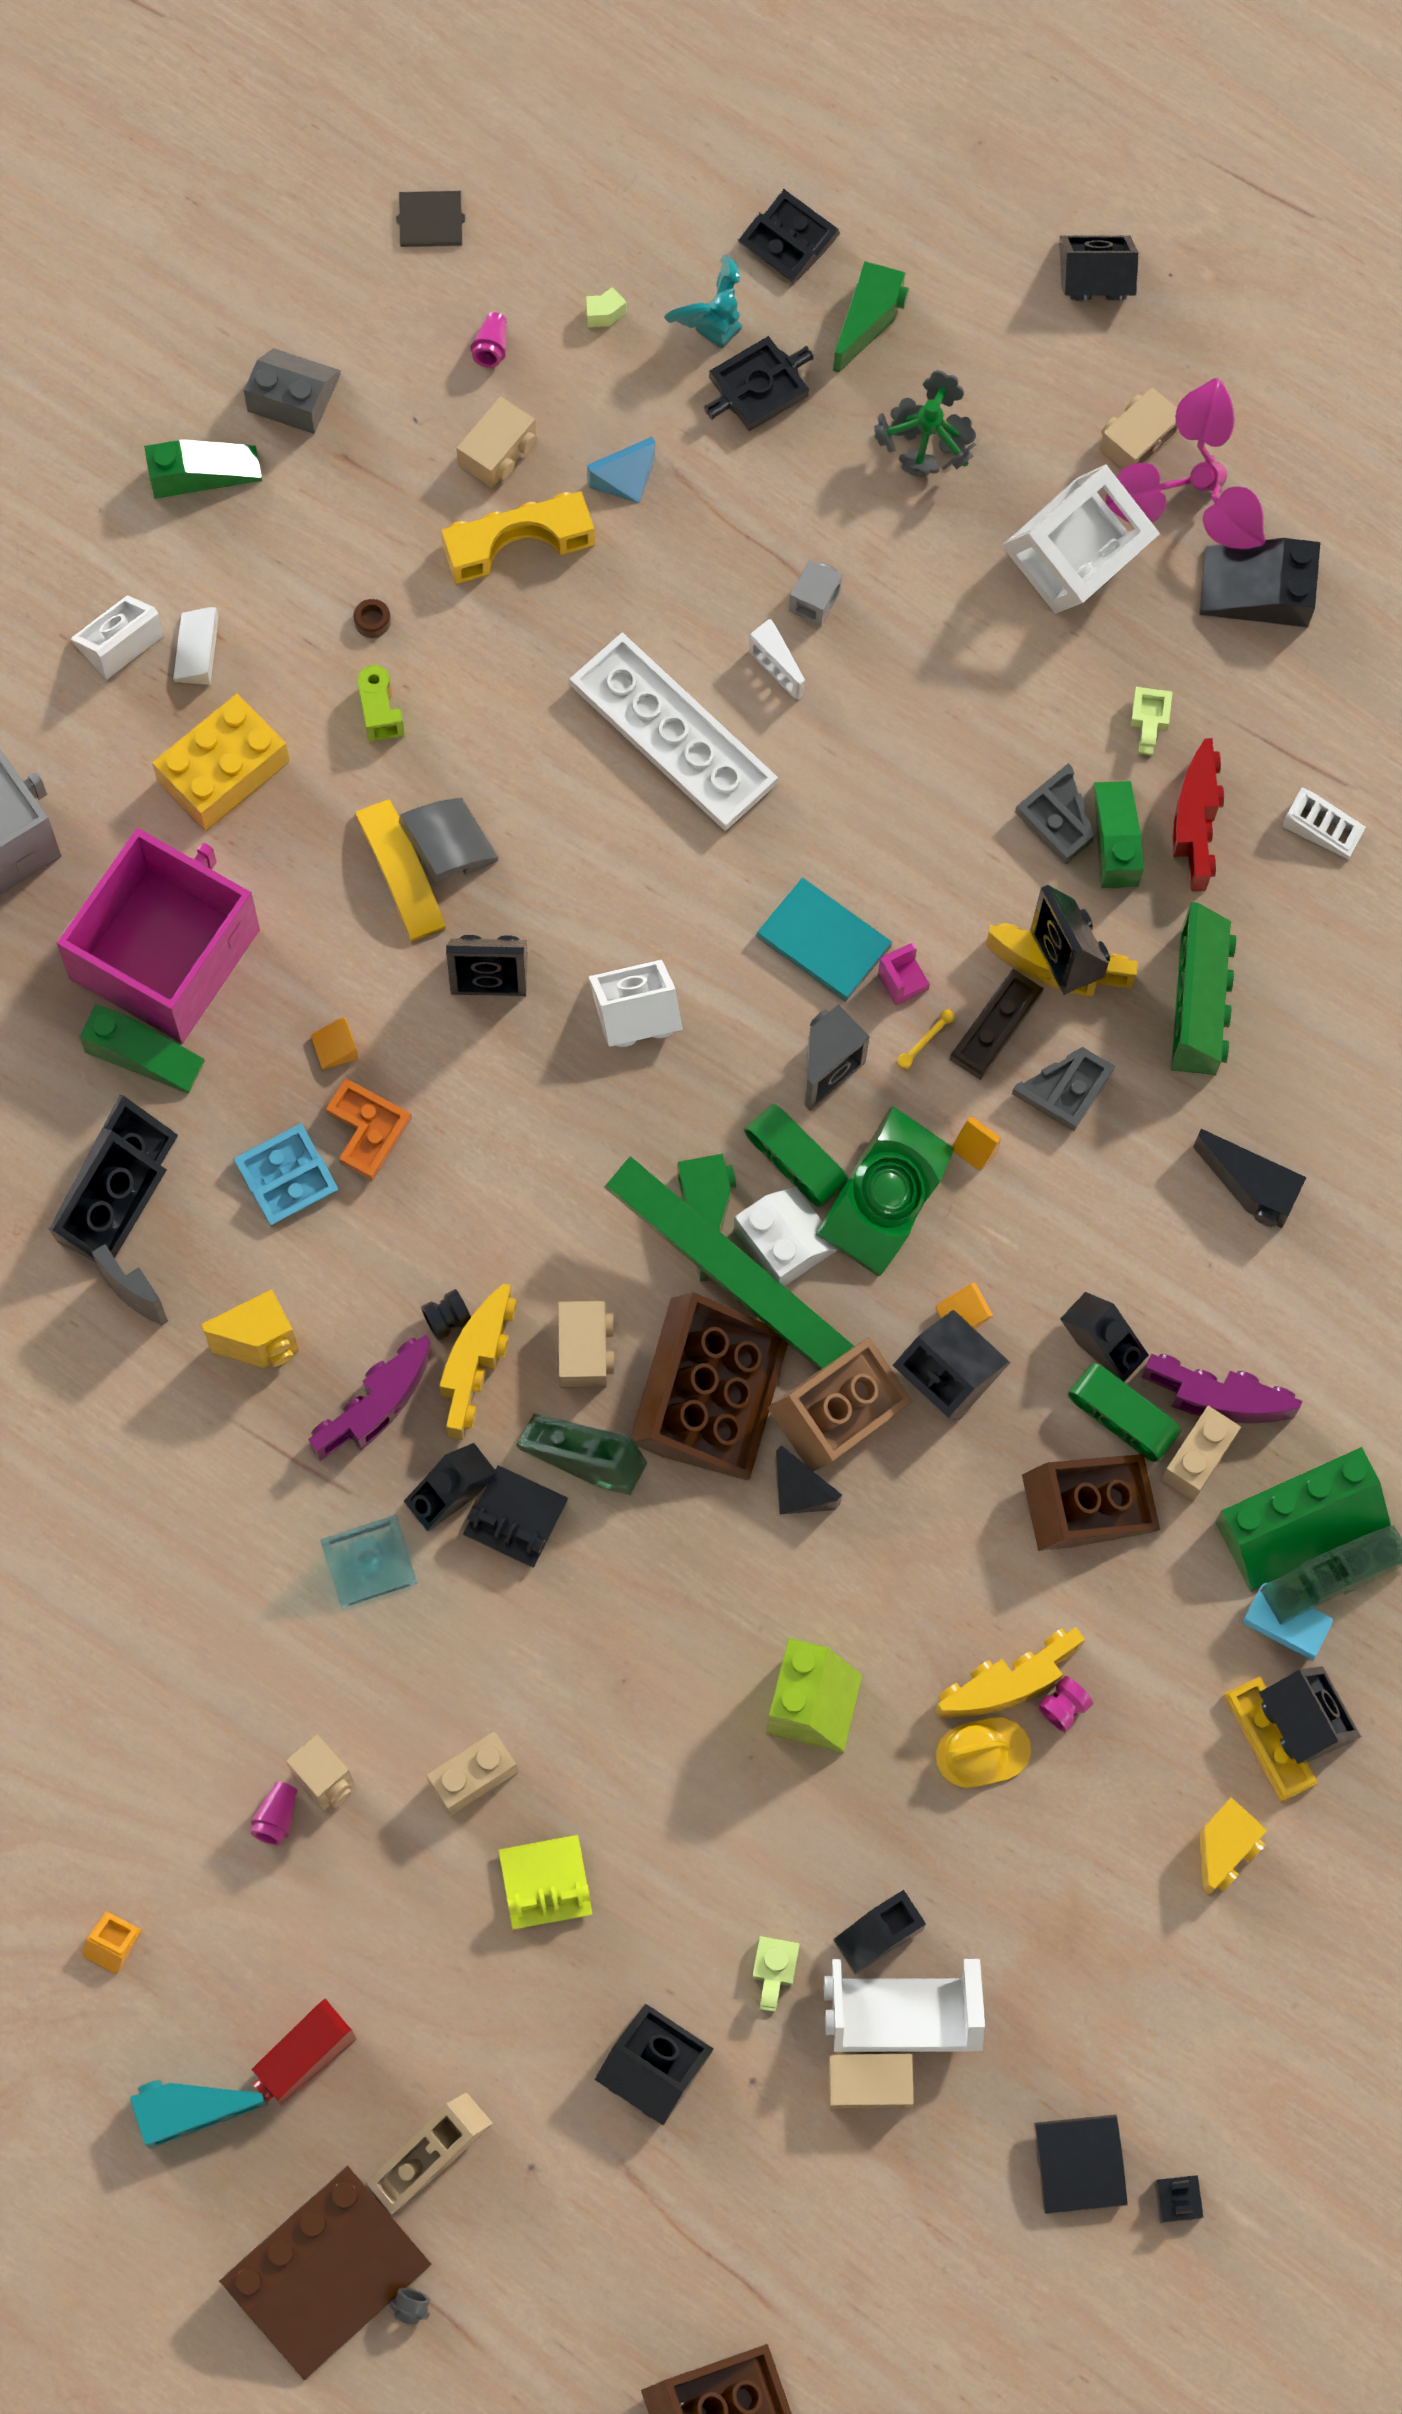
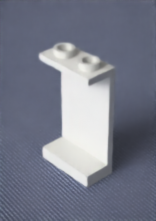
(906, 2012)

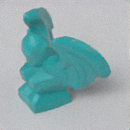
(720, 316)

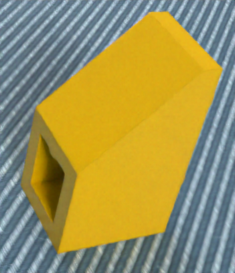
(1225, 1842)

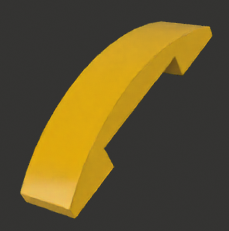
(401, 870)

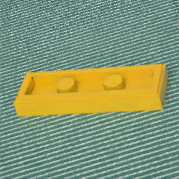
(1264, 1738)

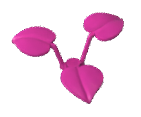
(1237, 515)

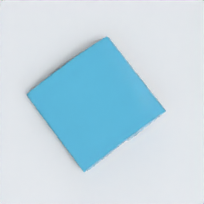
(285, 1174)

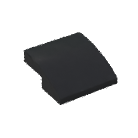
(789, 236)
(1080, 2163)

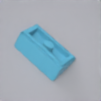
(1301, 1634)

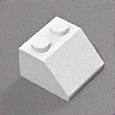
(636, 1003)
(783, 1234)

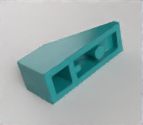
(182, 2109)

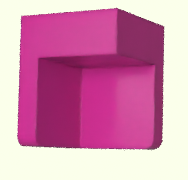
(902, 974)

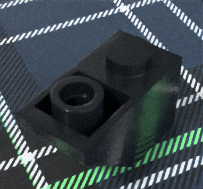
(1104, 1335)
(450, 1485)
(880, 1931)

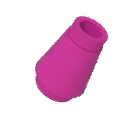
(490, 341)
(275, 1815)

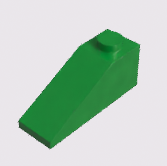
(871, 310)
(199, 466)
(1118, 835)
(139, 1049)
(706, 1189)

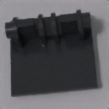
(515, 1516)

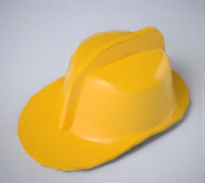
(983, 1752)

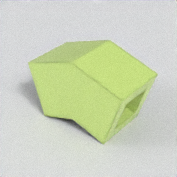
(605, 308)

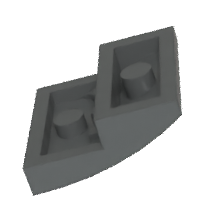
(447, 838)
(131, 1288)

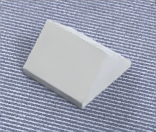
(119, 635)

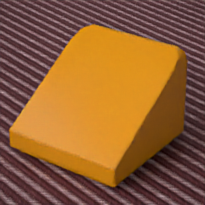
(334, 1044)
(976, 1143)
(967, 1303)
(111, 1942)

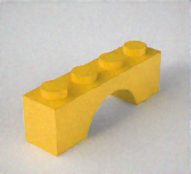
(558, 522)

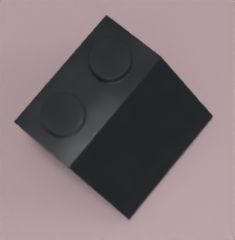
(1098, 266)
(1308, 1714)
(653, 2064)

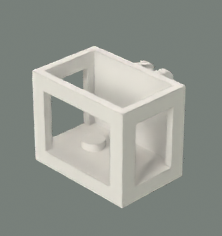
(1079, 541)

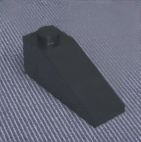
(1256, 1182)

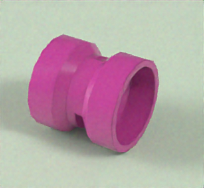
(1067, 1701)

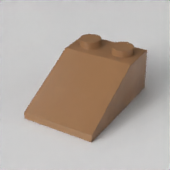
(840, 1405)

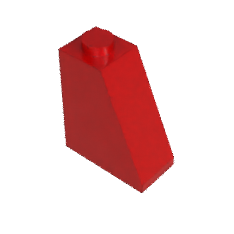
(302, 2053)

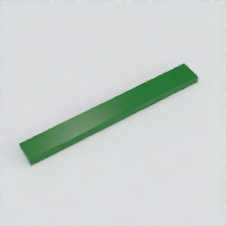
(727, 1264)

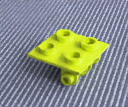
(545, 1882)

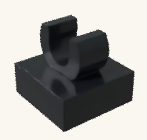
(1179, 2199)

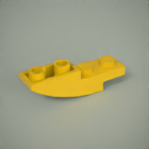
(1023, 954)
(476, 1346)
(999, 1688)

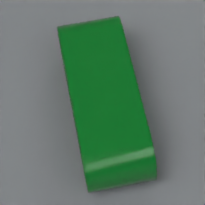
(796, 1155)
(1124, 1412)

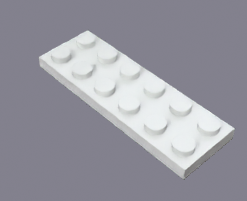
(673, 731)

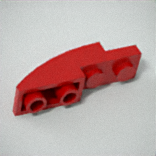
(1195, 812)

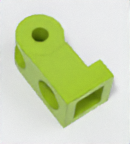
(375, 695)

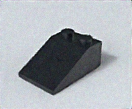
(1262, 582)
(1067, 941)
(487, 966)

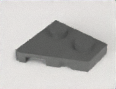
(1058, 815)
(1067, 1087)

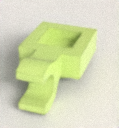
(1151, 713)
(775, 1966)

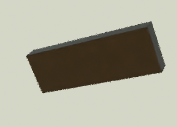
(996, 1024)

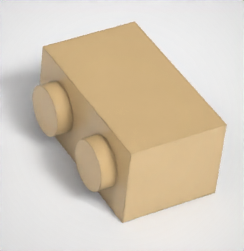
(1140, 430)
(497, 442)
(583, 1344)
(1200, 1453)
(321, 1773)
(472, 1773)
(870, 2080)

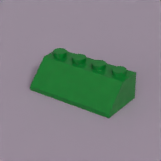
(1202, 992)
(1304, 1518)

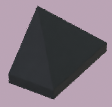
(800, 1487)

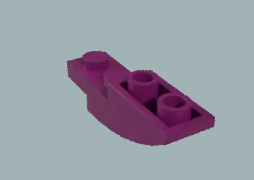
(388, 1392)
(1238, 1398)

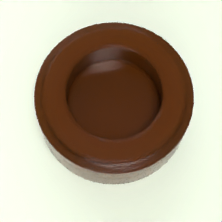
(372, 618)

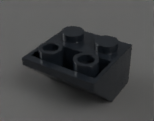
(951, 1364)

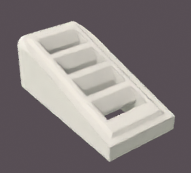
(772, 653)
(1320, 807)

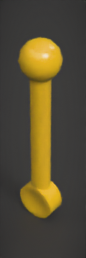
(905, 1060)

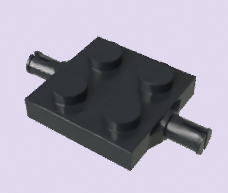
(759, 383)

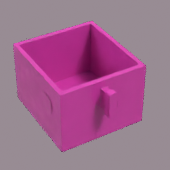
(160, 934)

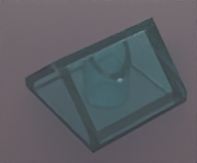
(368, 1561)

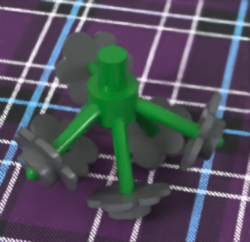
(928, 420)

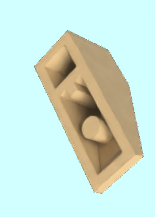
(429, 2152)

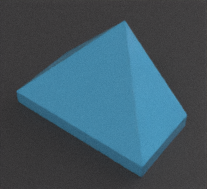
(624, 472)

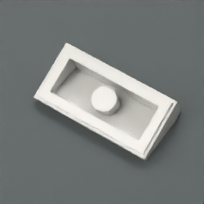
(196, 646)

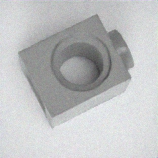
(815, 592)

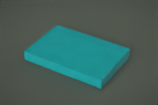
(824, 939)

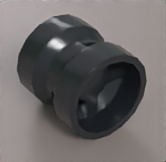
(447, 1314)

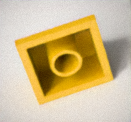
(253, 1333)

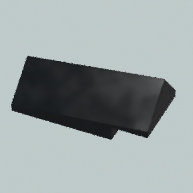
(114, 1181)

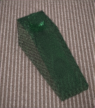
(586, 1452)

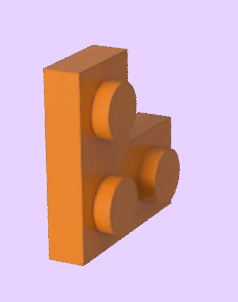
(376, 1126)

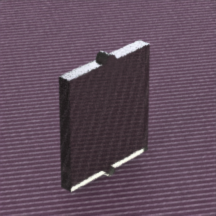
(430, 218)

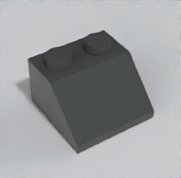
(290, 389)
(833, 1054)

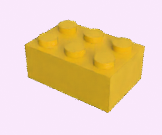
(221, 761)

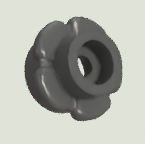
(410, 2306)

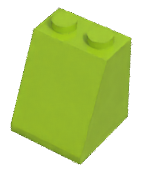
(814, 1696)

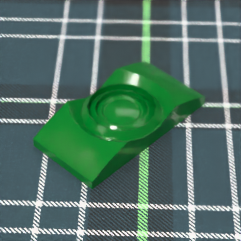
(886, 1191)

